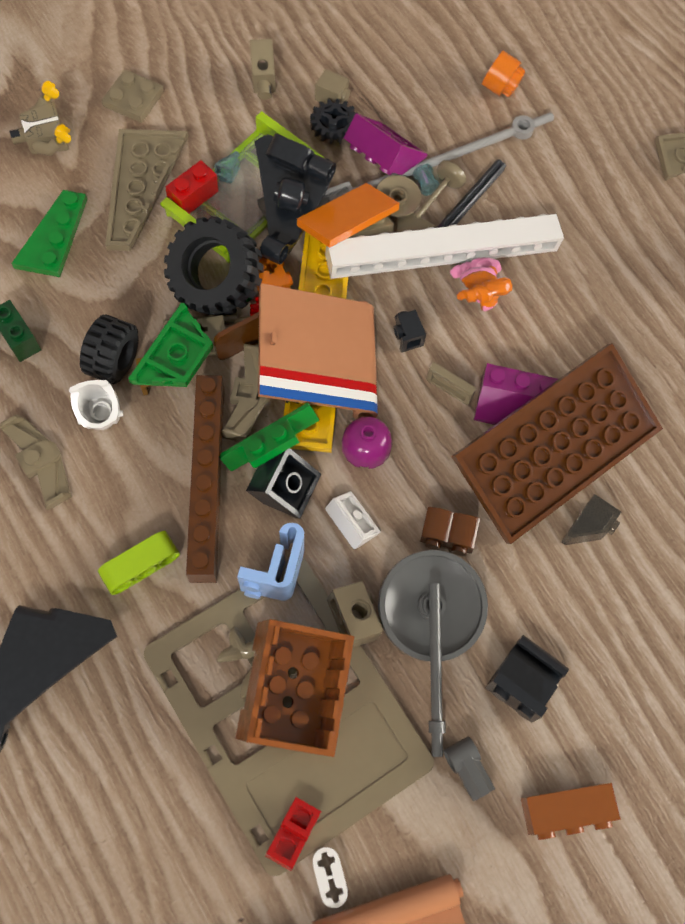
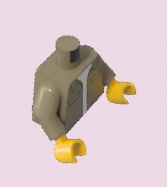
(42, 125)

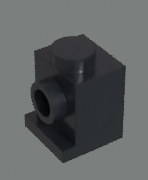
(409, 330)

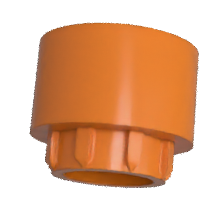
(504, 75)

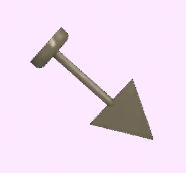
(451, 176)

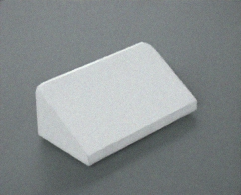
(352, 519)

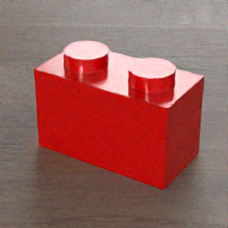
(193, 187)

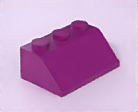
(383, 145)
(506, 390)

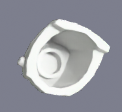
(95, 404)

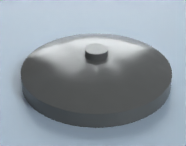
(405, 604)

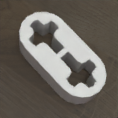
(337, 875)

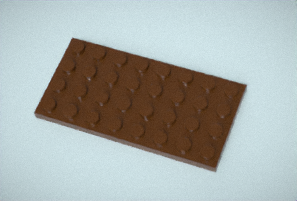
(557, 443)

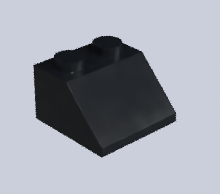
(284, 483)

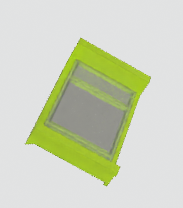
(239, 199)

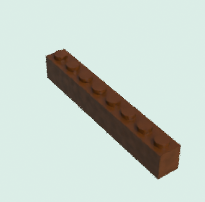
(205, 480)

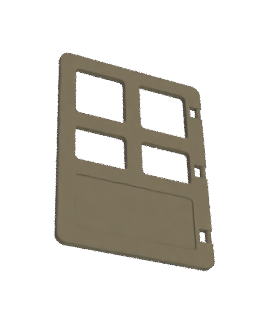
(374, 751)

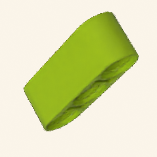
(138, 562)

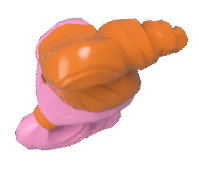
(482, 282)

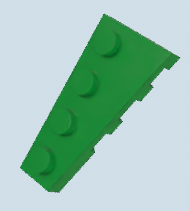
(52, 239)

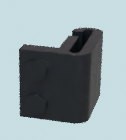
(527, 679)

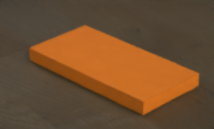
(347, 214)

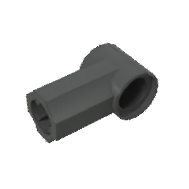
(465, 761)

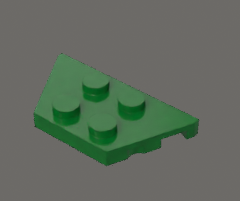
(174, 353)

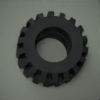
(109, 349)

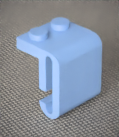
(259, 583)

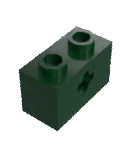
(17, 332)

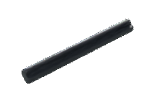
(473, 194)

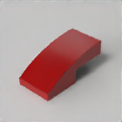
(293, 834)

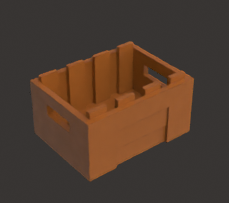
(316, 691)

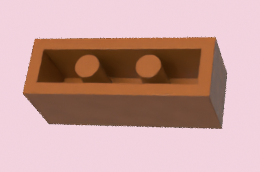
(570, 811)

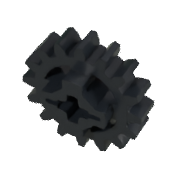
(331, 120)

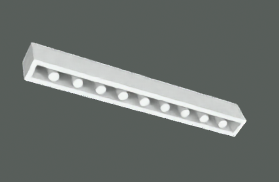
(443, 245)

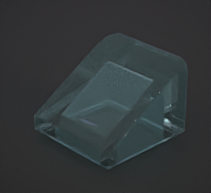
(228, 167)

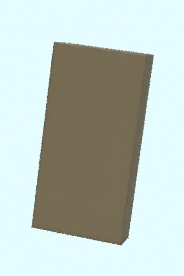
(451, 383)

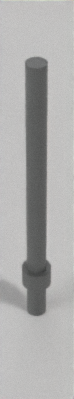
(436, 725)

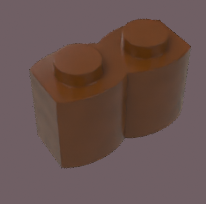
(449, 531)

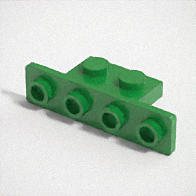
(270, 440)

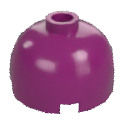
(367, 442)

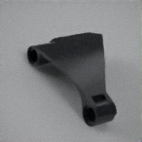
(283, 158)
(42, 650)

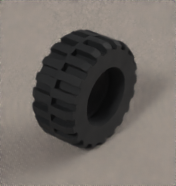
(187, 253)

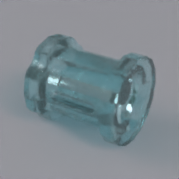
(426, 179)

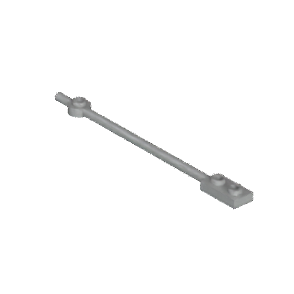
(521, 128)

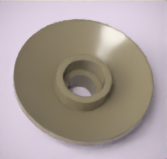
(403, 189)

